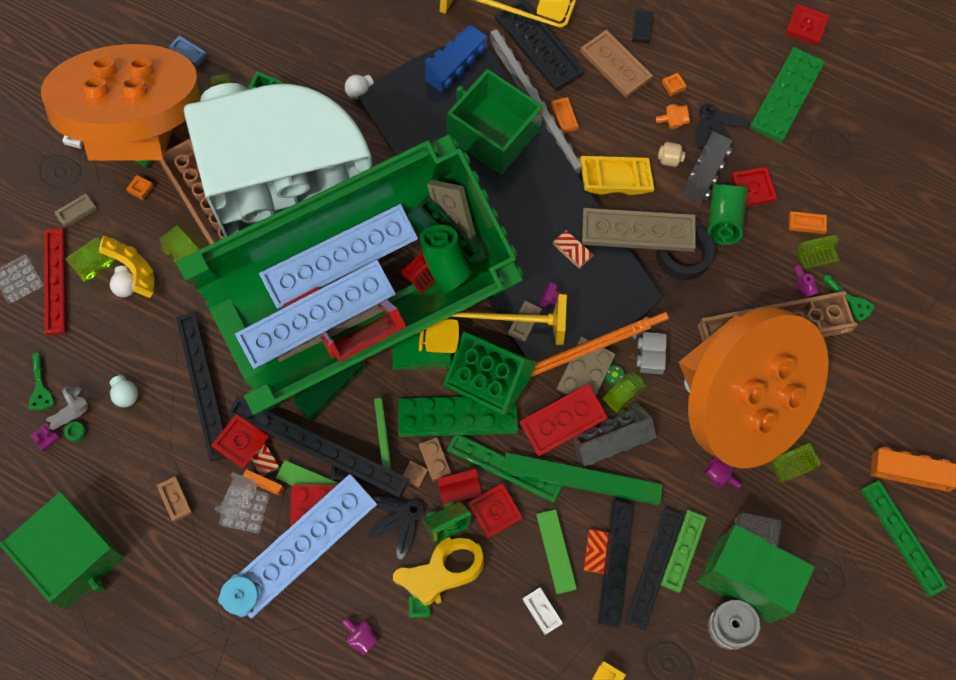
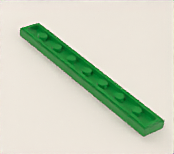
(582, 478)

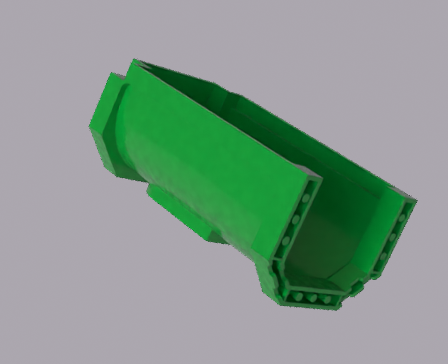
(238, 297)

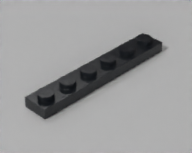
(615, 564)

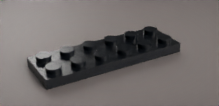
(540, 46)

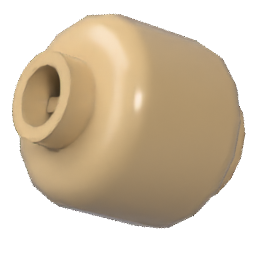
(671, 154)

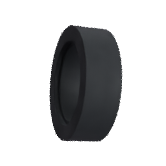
(689, 272)

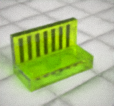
(818, 252)

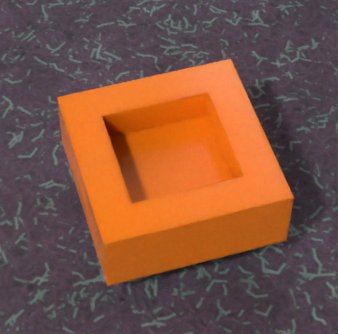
(674, 84)
(139, 187)

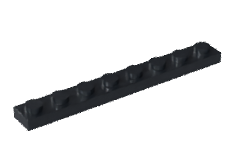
(201, 382)

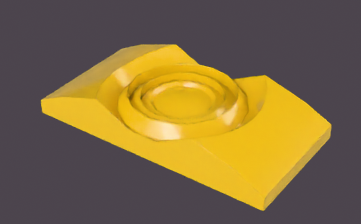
(616, 174)

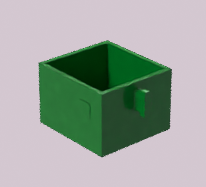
(494, 121)
(62, 552)

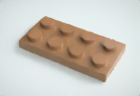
(616, 63)

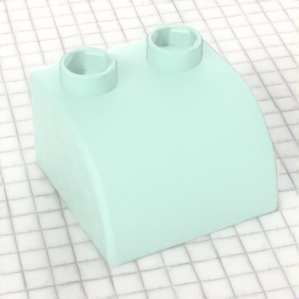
(270, 149)

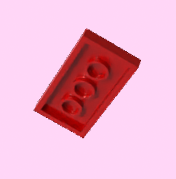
(563, 419)

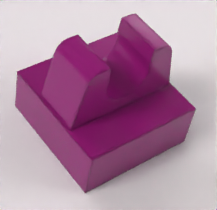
(549, 295)
(45, 437)

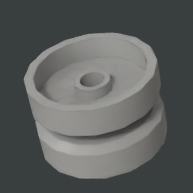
(745, 625)

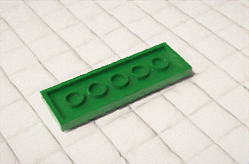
(787, 95)
(452, 417)

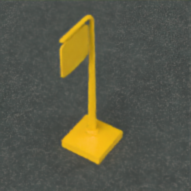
(548, 8)
(444, 335)

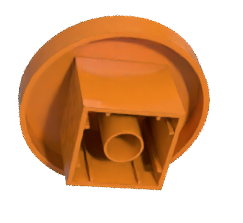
(121, 100)
(755, 385)

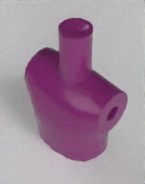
(806, 283)
(721, 474)
(361, 636)

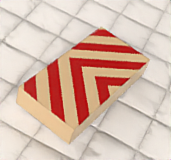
(572, 249)
(265, 461)

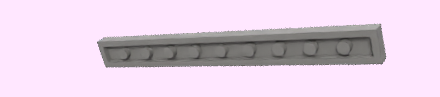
(523, 83)

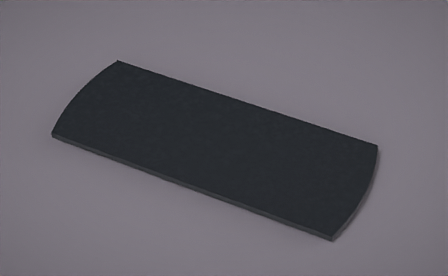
(533, 203)

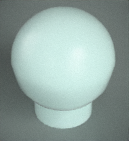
(123, 392)

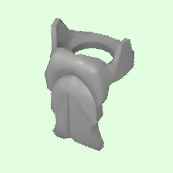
(74, 409)

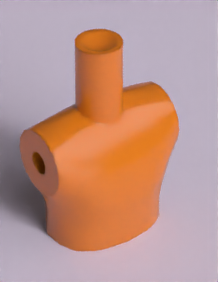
(675, 116)

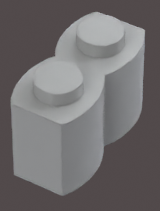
(652, 353)

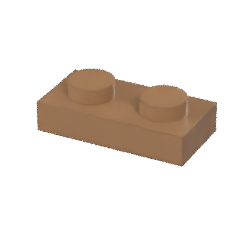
(434, 459)
(174, 499)

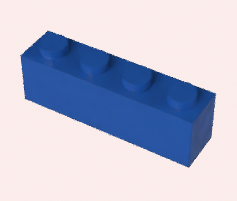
(455, 57)

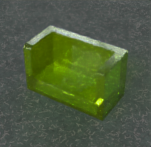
(795, 463)

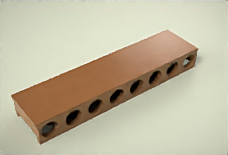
(827, 312)

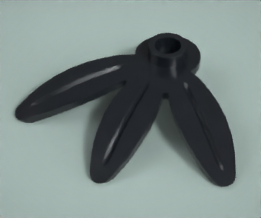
(713, 121)
(402, 516)

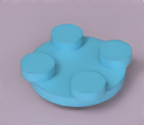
(239, 595)

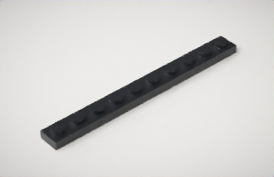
(322, 449)

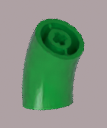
(727, 213)
(444, 257)

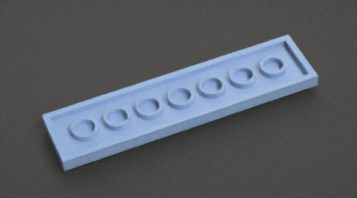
(338, 255)
(315, 314)
(307, 540)

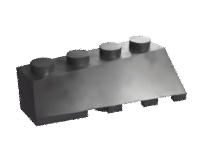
(706, 168)
(615, 435)

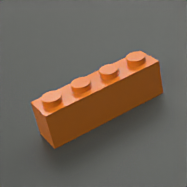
(913, 469)

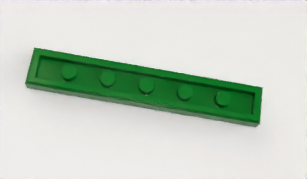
(493, 463)
(904, 538)

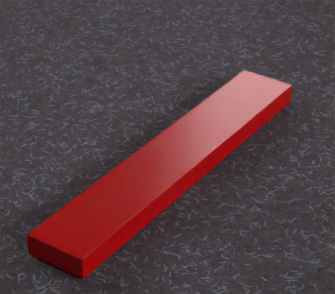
(54, 282)

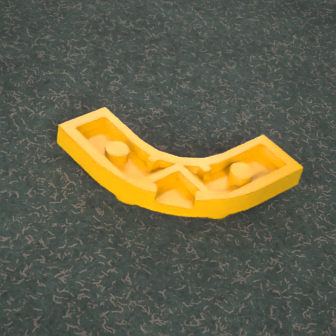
(142, 272)

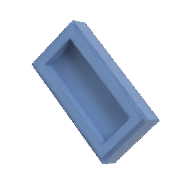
(188, 50)

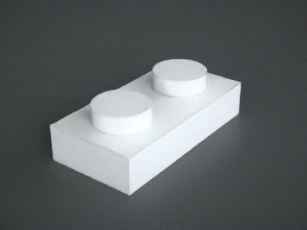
(542, 611)

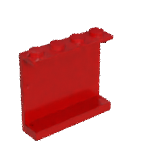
(366, 335)

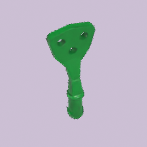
(853, 301)
(39, 388)

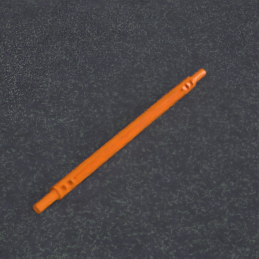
(598, 343)

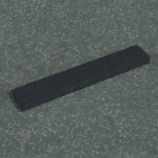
(654, 569)

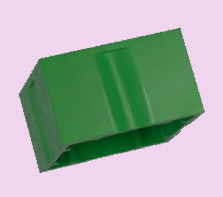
(755, 573)

